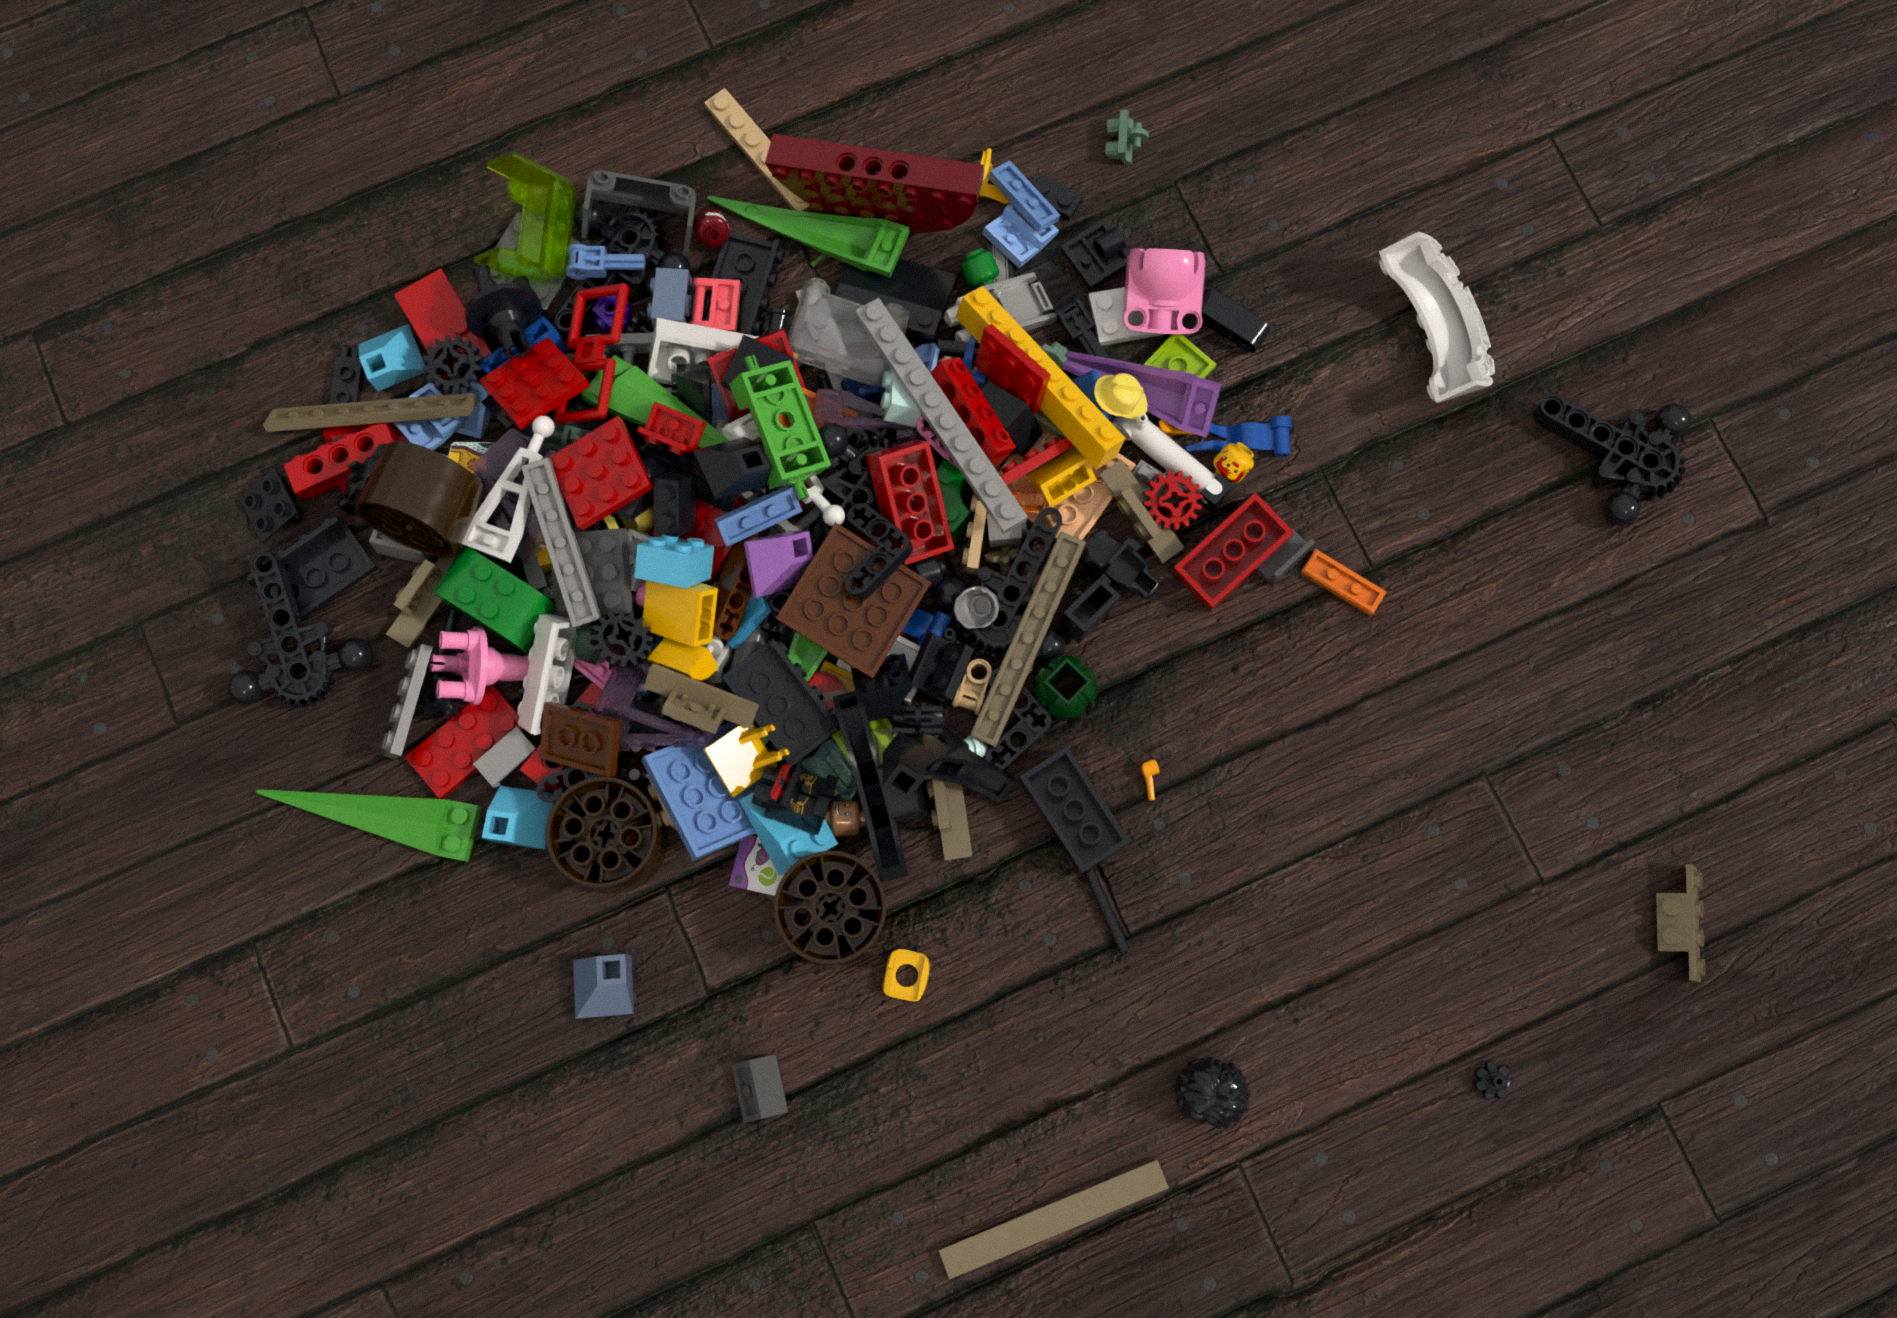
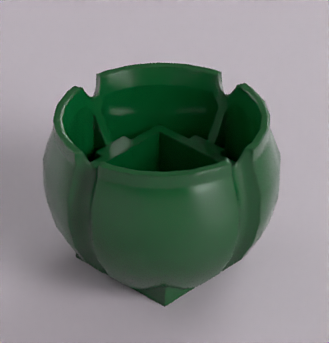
(1049, 697)

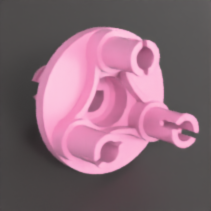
(477, 665)

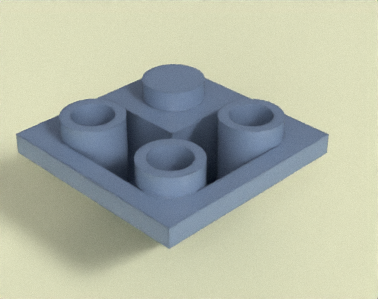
(603, 986)

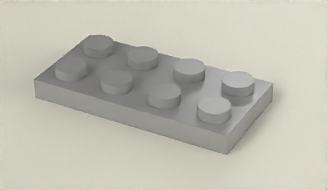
(409, 691)

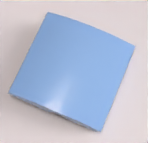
(1016, 236)
(428, 432)

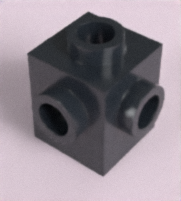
(439, 707)

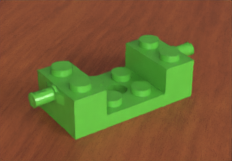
(792, 451)

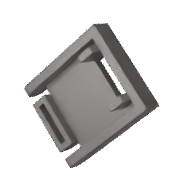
(1025, 303)

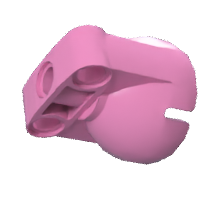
(1164, 289)

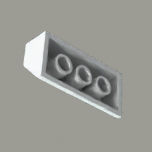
(685, 344)
(548, 670)

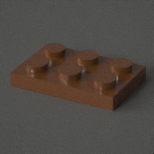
(580, 739)

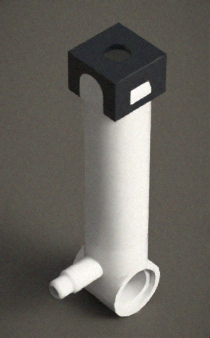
(1174, 458)

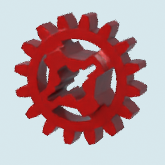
(1171, 489)

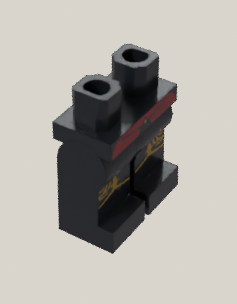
(795, 796)

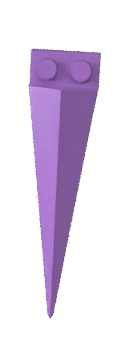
(1170, 394)

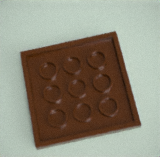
(847, 628)

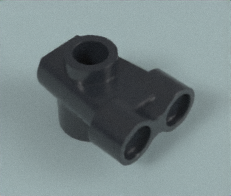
(770, 624)

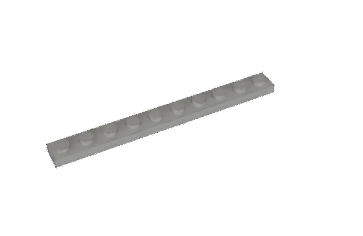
(941, 416)

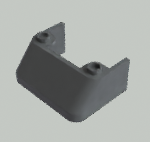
(639, 193)

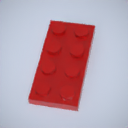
(449, 753)

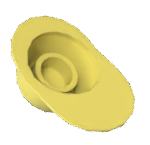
(1121, 396)

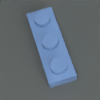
(1024, 196)
(758, 515)

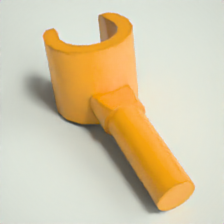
(1169, 430)
(1148, 770)

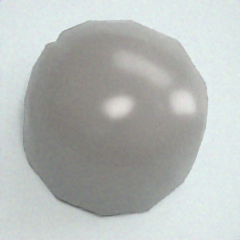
(976, 607)

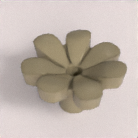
(1003, 558)

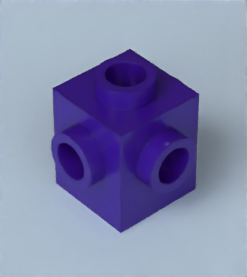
(604, 313)

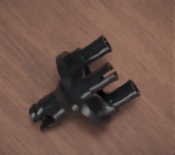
(502, 311)

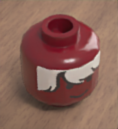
(711, 227)

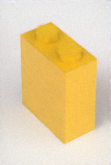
(681, 612)

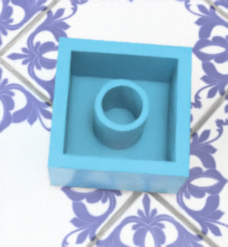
(674, 561)

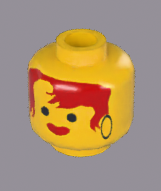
(1234, 462)

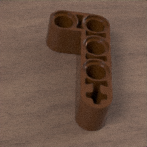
(731, 584)

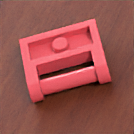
(723, 305)

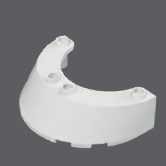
(1445, 312)

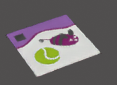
(754, 868)

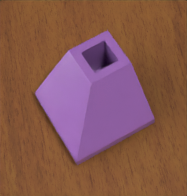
(777, 561)

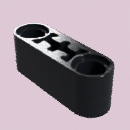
(1233, 321)

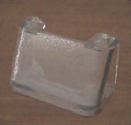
(833, 339)

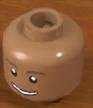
(845, 818)

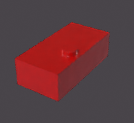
(438, 311)
(911, 497)
(1232, 552)

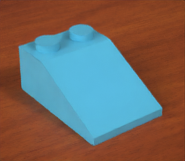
(783, 841)

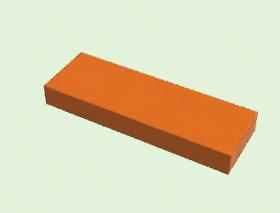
(1343, 582)

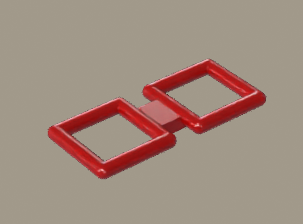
(591, 349)

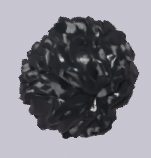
(1212, 1091)

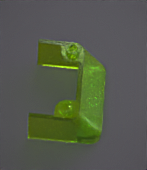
(545, 220)

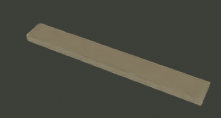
(370, 412)
(1028, 639)
(1053, 1219)

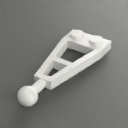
(746, 428)
(494, 540)

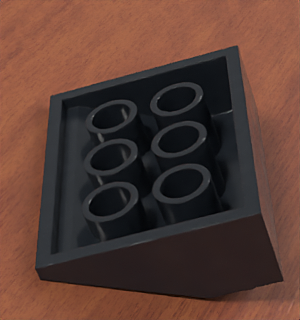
(913, 286)

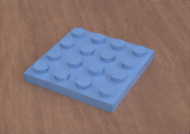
(698, 799)

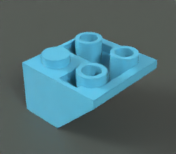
(391, 358)
(517, 818)

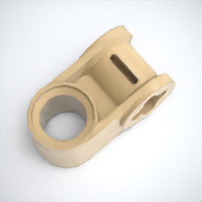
(973, 689)

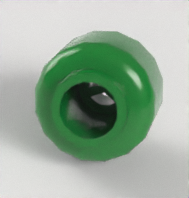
(979, 268)

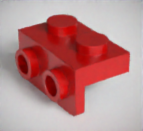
(673, 428)

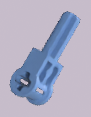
(595, 261)

